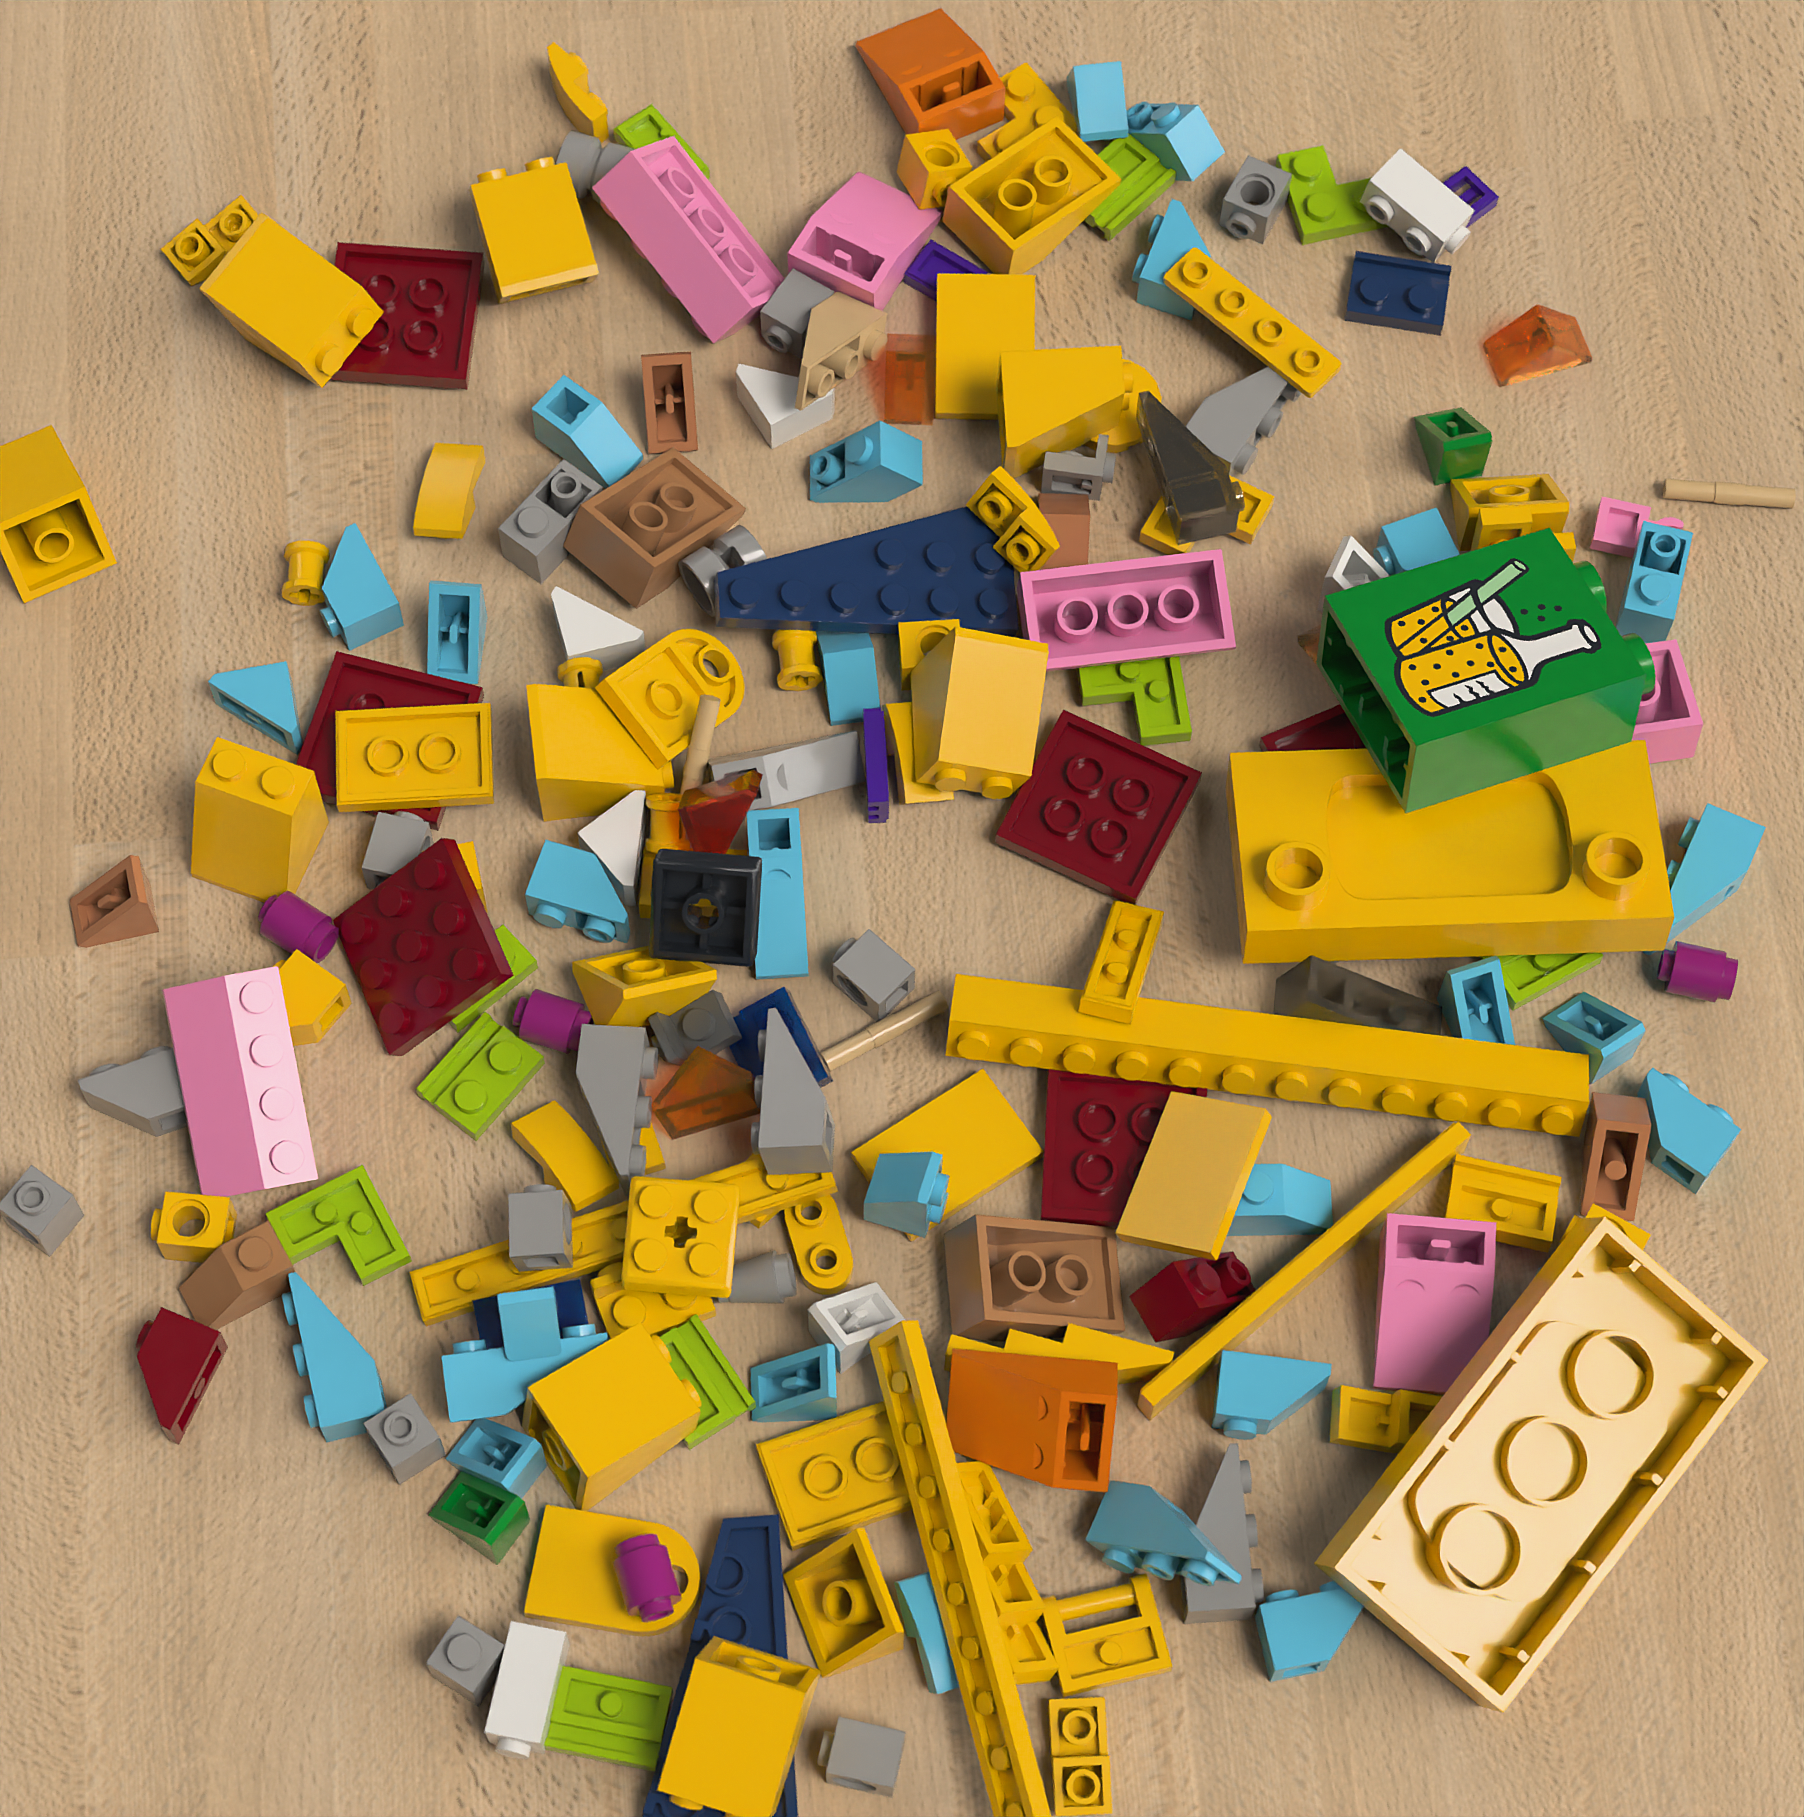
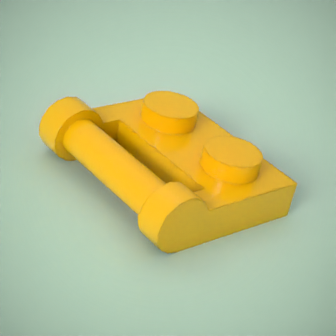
(1111, 1651)

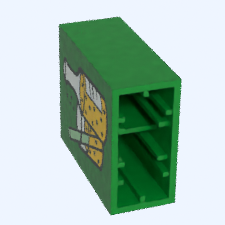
(1482, 668)

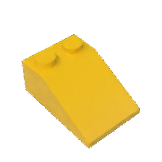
(1028, 198)

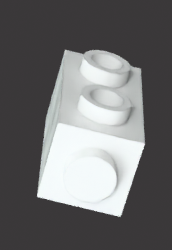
(1417, 207)
(526, 1689)

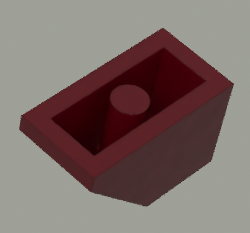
(178, 1365)

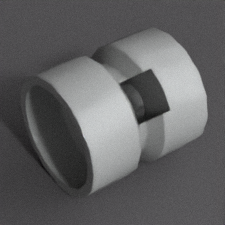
(588, 161)
(700, 568)

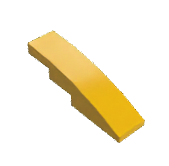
(1134, 1359)
(1377, 1418)
(1013, 1591)

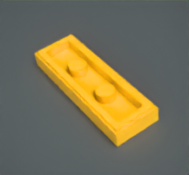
(1121, 962)

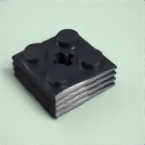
(678, 925)

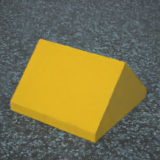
(1545, 498)
(632, 986)
(845, 1605)

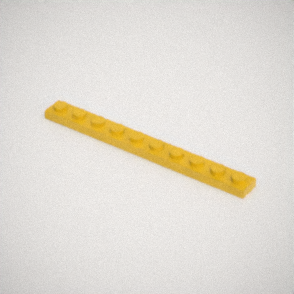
(958, 1574)

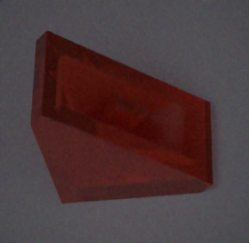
(717, 810)

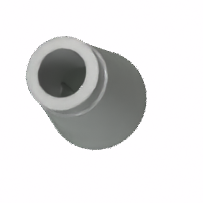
(763, 1280)

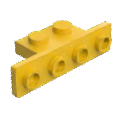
(1252, 322)

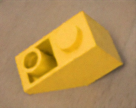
(311, 998)

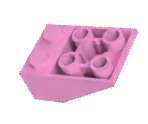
(863, 240)
(1431, 1300)

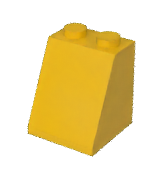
(532, 230)
(291, 301)
(1057, 401)
(47, 517)
(978, 712)
(585, 754)
(254, 821)
(610, 1414)
(737, 1730)

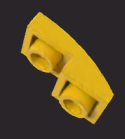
(571, 87)
(202, 247)
(447, 490)
(1009, 512)
(900, 743)
(566, 1155)
(1079, 1756)

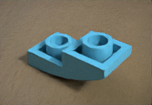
(925, 1624)

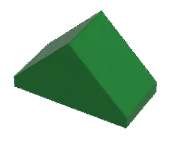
(1453, 444)
(482, 1515)

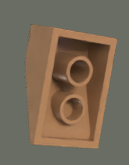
(648, 524)
(1031, 1278)

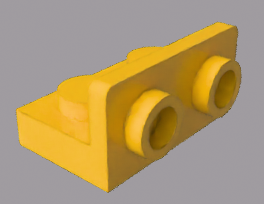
(656, 1311)

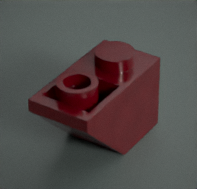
(1192, 1295)

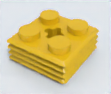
(705, 1262)

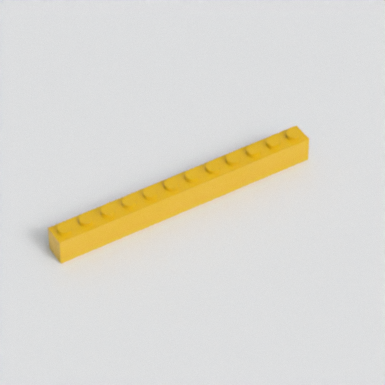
(1273, 1056)

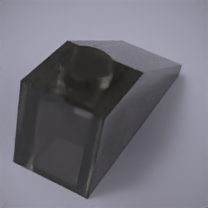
(1188, 474)
(1339, 995)

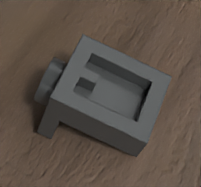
(701, 1023)

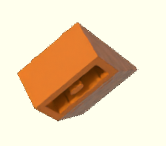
(934, 76)
(1035, 1416)

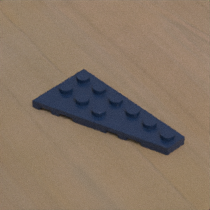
(876, 579)
(742, 1606)

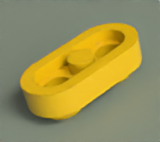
(820, 1238)

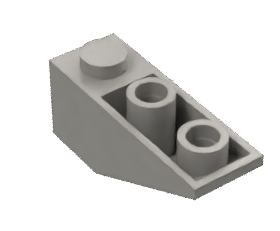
(1240, 415)
(796, 768)
(613, 1083)
(795, 1118)
(1233, 1534)

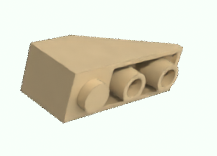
(838, 343)

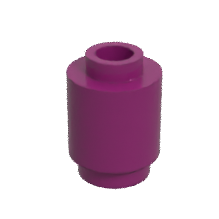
(297, 925)
(1697, 972)
(551, 1021)
(646, 1577)

